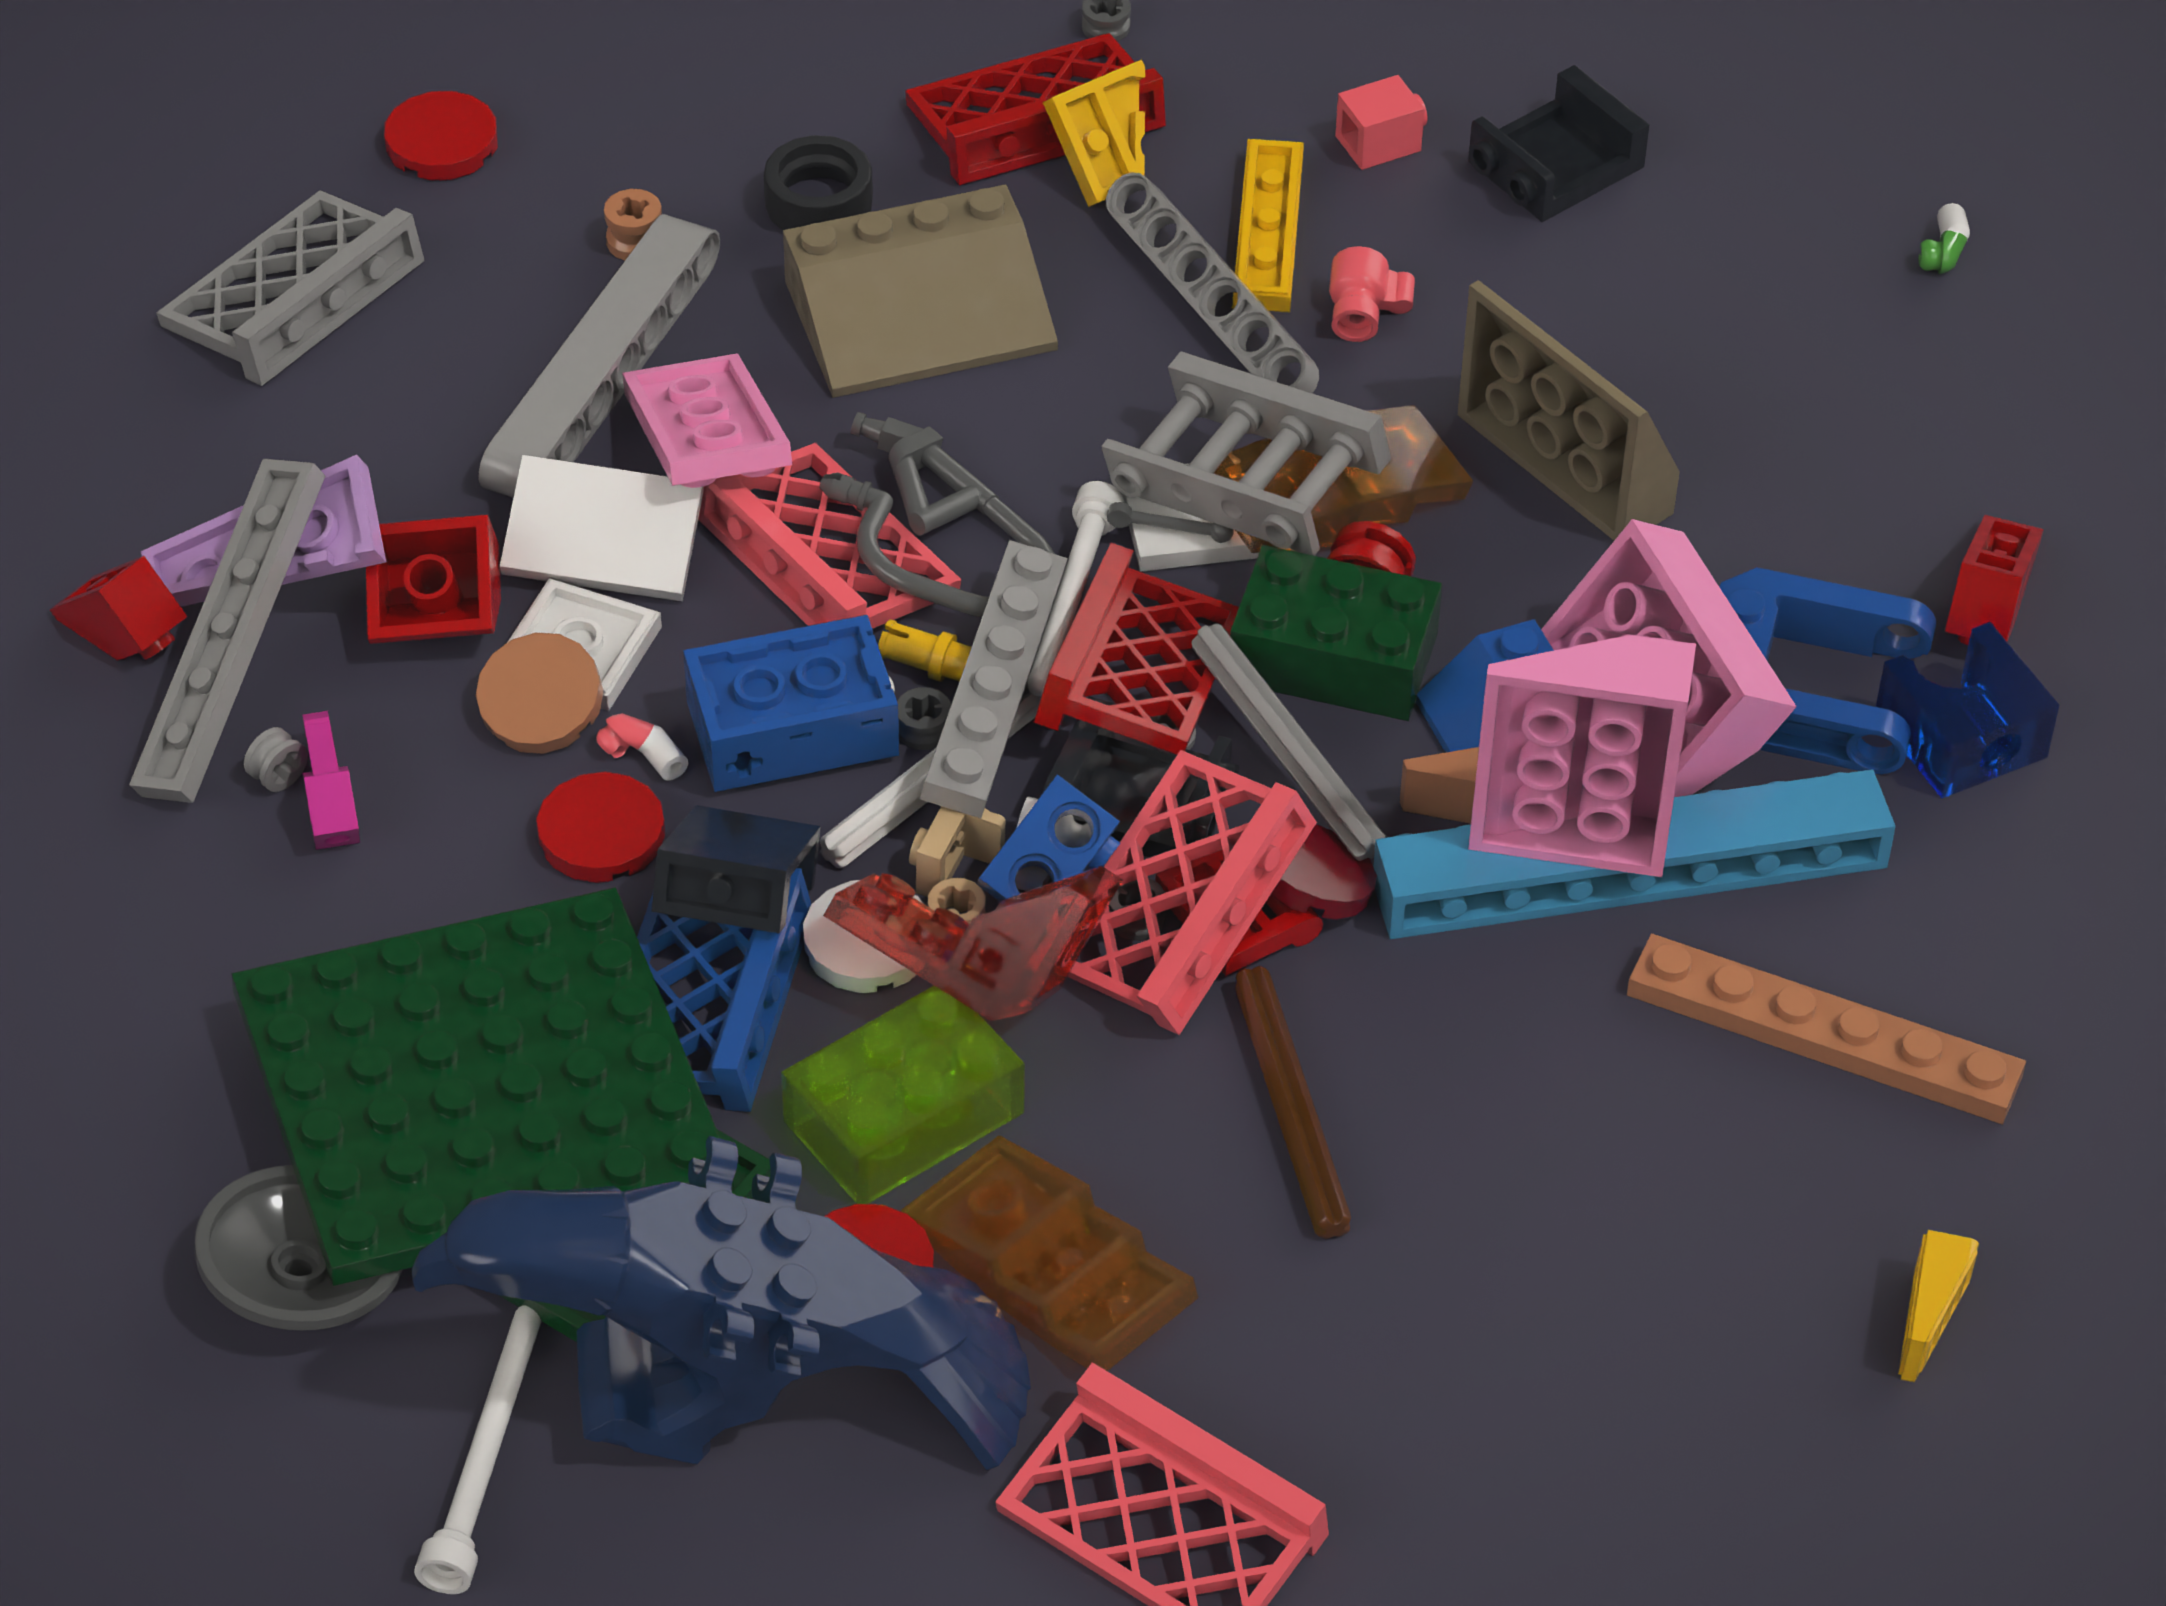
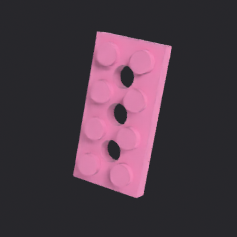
(707, 420)

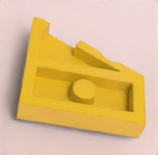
(1101, 129)

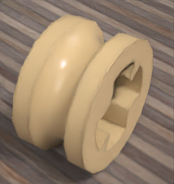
(958, 893)

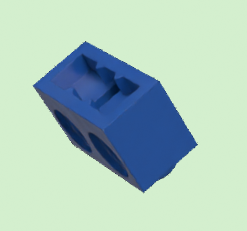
(1037, 845)

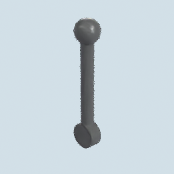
(1121, 515)

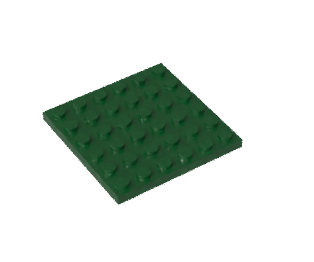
(470, 1070)

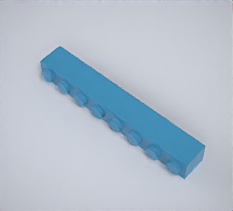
(1712, 847)

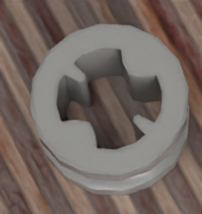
(275, 759)

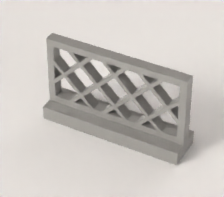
(306, 304)

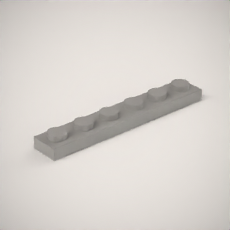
(227, 631)
(993, 680)

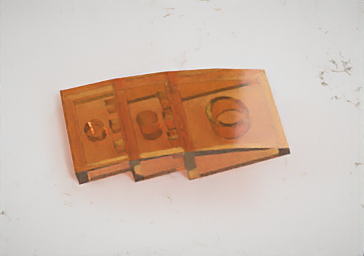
(1418, 473)
(1051, 1254)

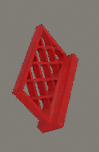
(1018, 126)
(1098, 639)

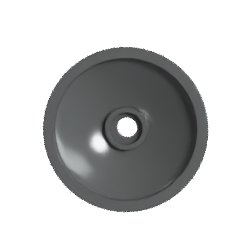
(266, 1261)

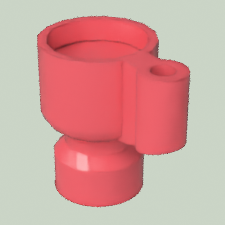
(1361, 288)

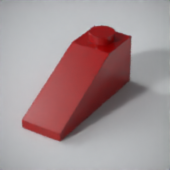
(1993, 577)

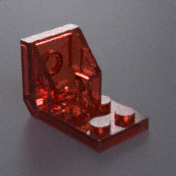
(999, 960)

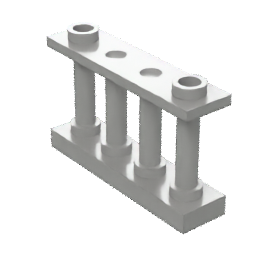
(1248, 406)

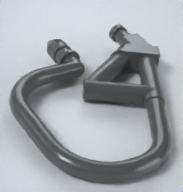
(909, 451)

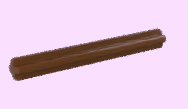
(1293, 1103)

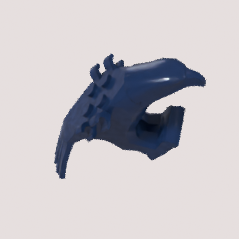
(729, 1303)

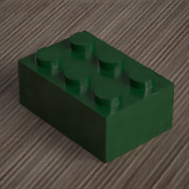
(1338, 631)

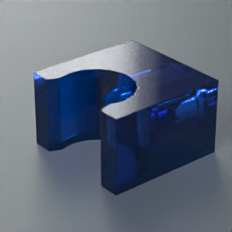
(1975, 731)

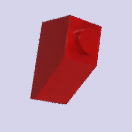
(123, 611)

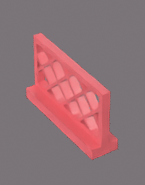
(791, 561)
(1218, 905)
(1184, 1453)

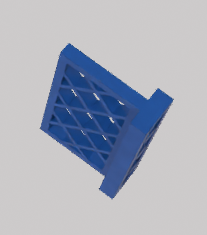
(754, 1005)

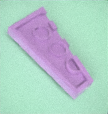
(337, 538)

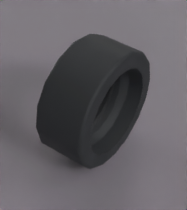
(816, 158)

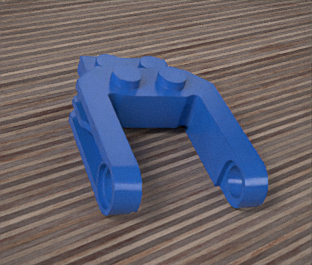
(1841, 620)

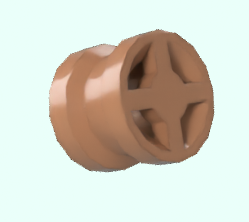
(628, 219)

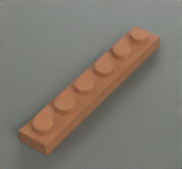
(1827, 1028)

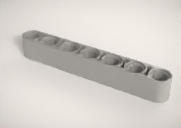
(611, 339)

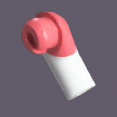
(647, 738)

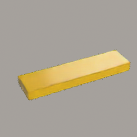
(1269, 221)

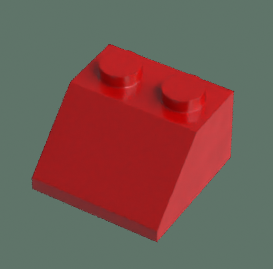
(435, 580)

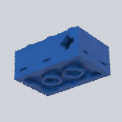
(791, 703)

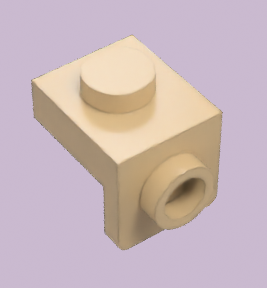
(951, 837)

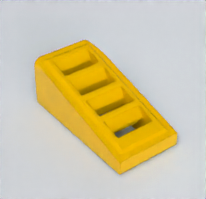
(1937, 1287)

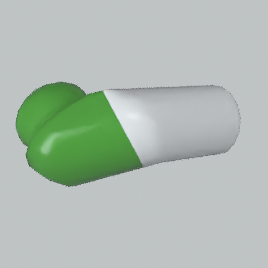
(1954, 234)

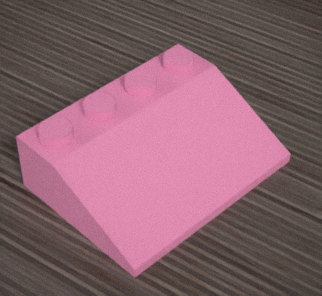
(1660, 588)
(1583, 753)

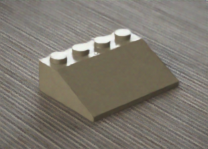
(918, 290)
(1562, 419)

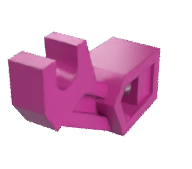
(328, 787)

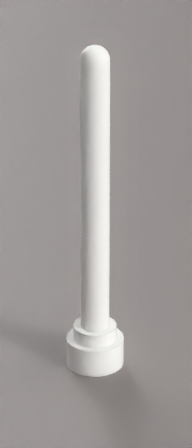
(1090, 516)
(449, 1557)

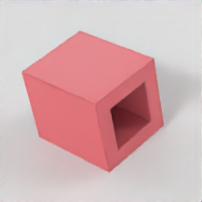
(1380, 122)

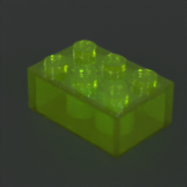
(902, 1093)

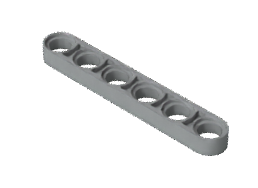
(1211, 286)

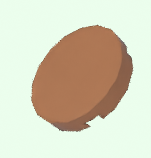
(539, 692)

